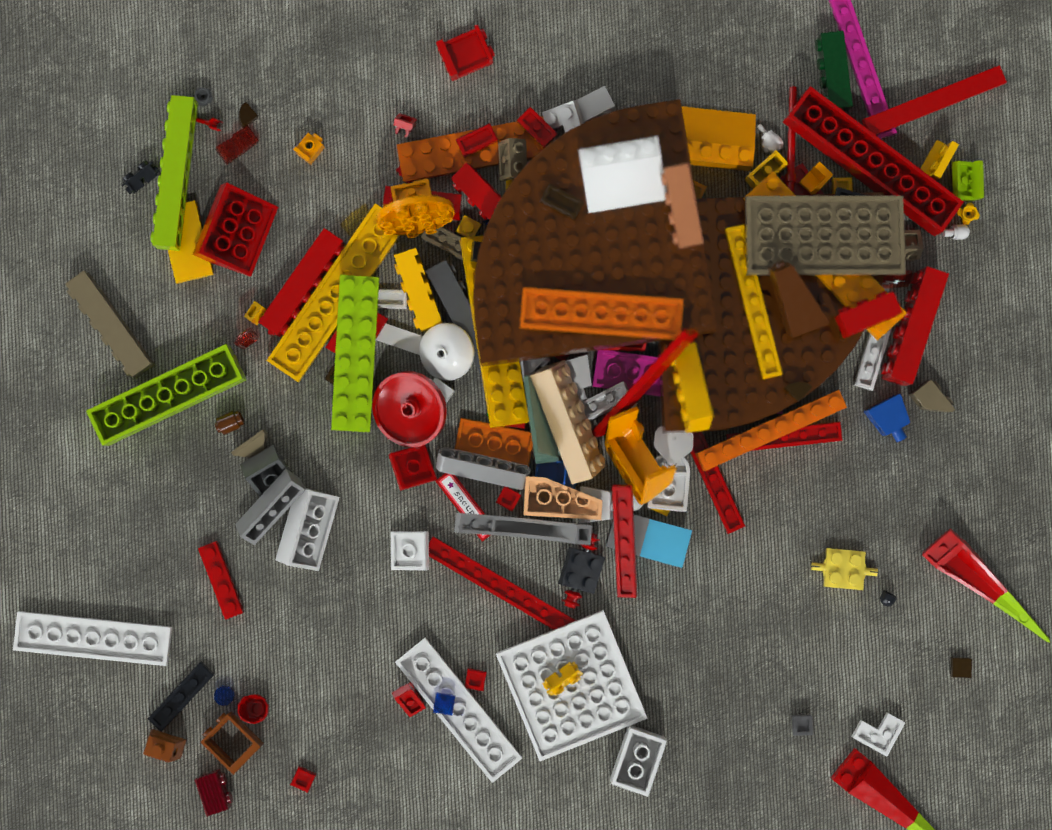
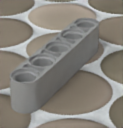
(482, 468)

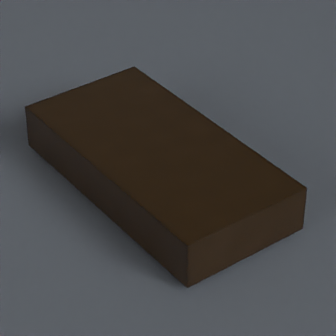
(562, 201)

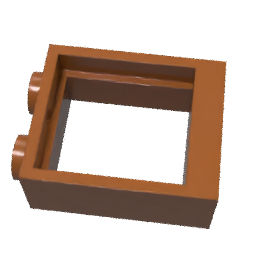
(211, 746)

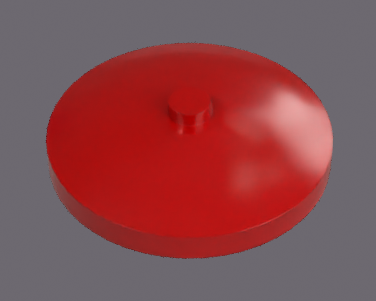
(409, 409)

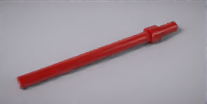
(790, 177)

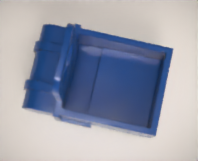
(554, 471)

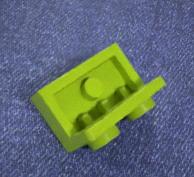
(968, 180)

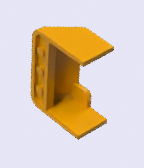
(633, 457)

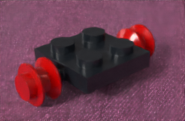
(581, 572)

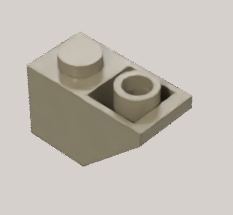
(930, 398)

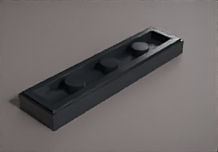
(181, 696)

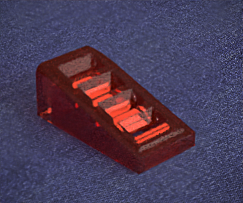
(246, 338)

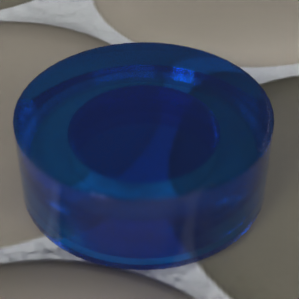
(224, 695)

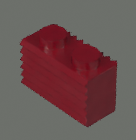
(214, 792)

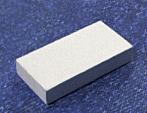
(392, 299)

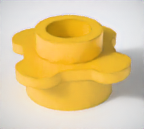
(962, 212)

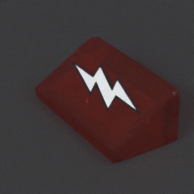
(897, 281)

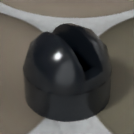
(887, 598)

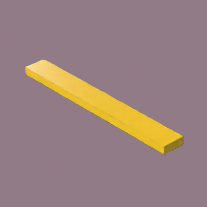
(753, 305)

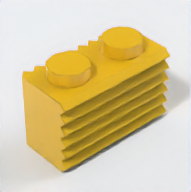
(773, 163)

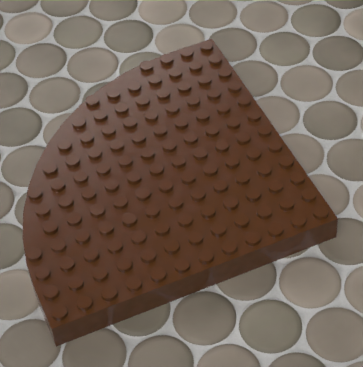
(596, 253)
(729, 356)

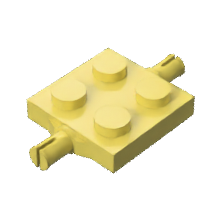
(844, 569)

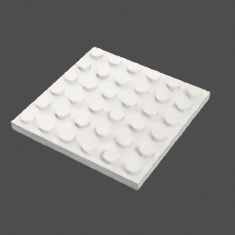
(584, 711)

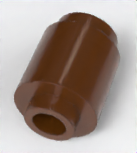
(229, 422)

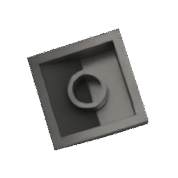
(263, 469)

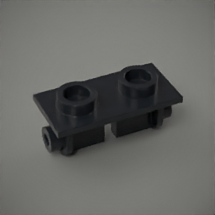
(133, 180)

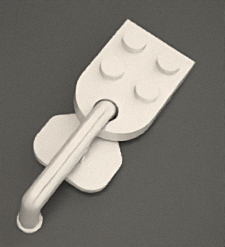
(672, 450)

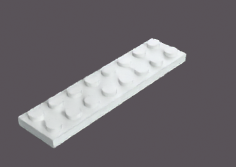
(92, 638)
(469, 720)

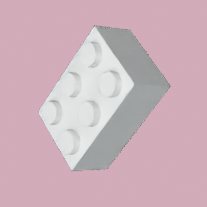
(638, 760)

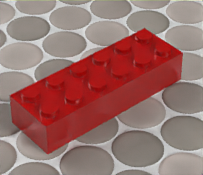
(915, 326)

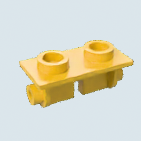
(569, 676)

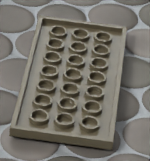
(826, 234)

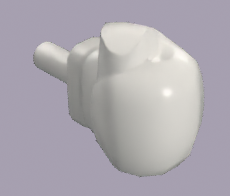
(770, 140)

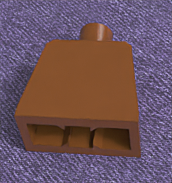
(162, 746)

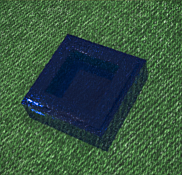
(444, 703)

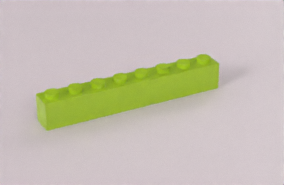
(174, 173)

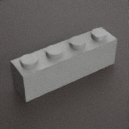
(270, 507)

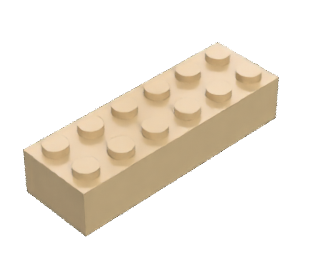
(568, 421)

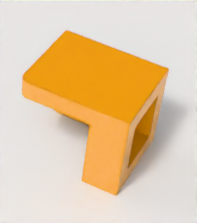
(816, 178)

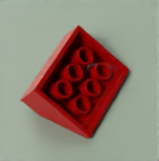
(235, 230)

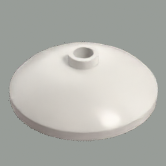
(457, 351)

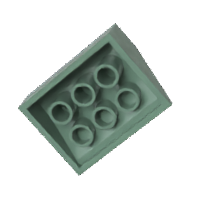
(543, 440)

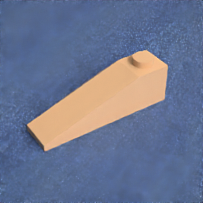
(554, 499)

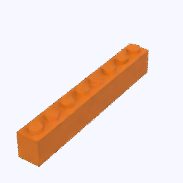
(770, 430)

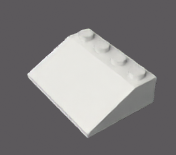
(622, 174)

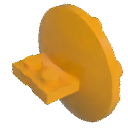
(414, 210)

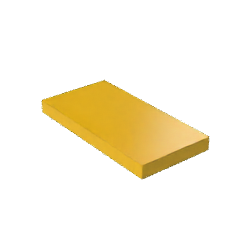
(183, 263)

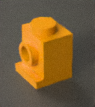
(311, 154)

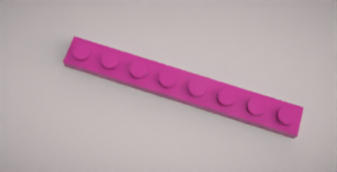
(860, 60)

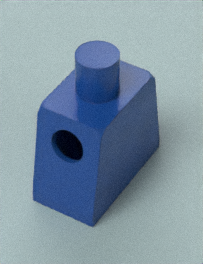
(889, 417)

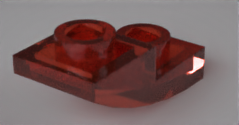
(237, 145)

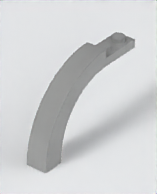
(523, 528)

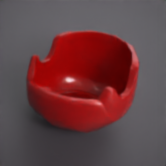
(253, 708)

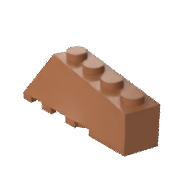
(682, 205)

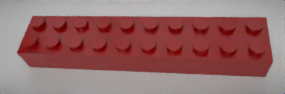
(872, 160)

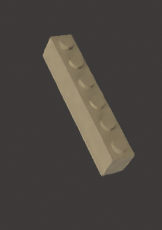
(110, 324)

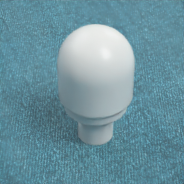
(957, 232)

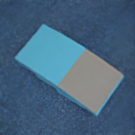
(658, 541)

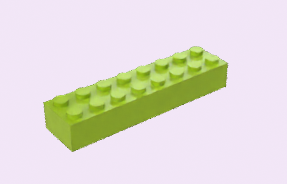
(355, 353)
(166, 395)

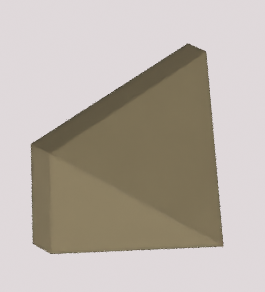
(252, 446)

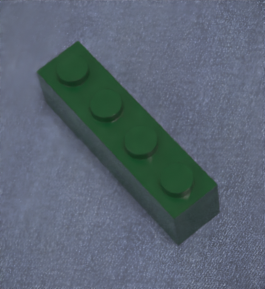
(834, 69)

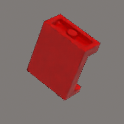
(465, 53)

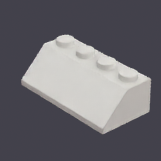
(307, 530)

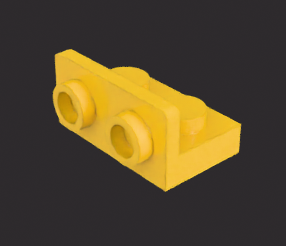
(938, 159)

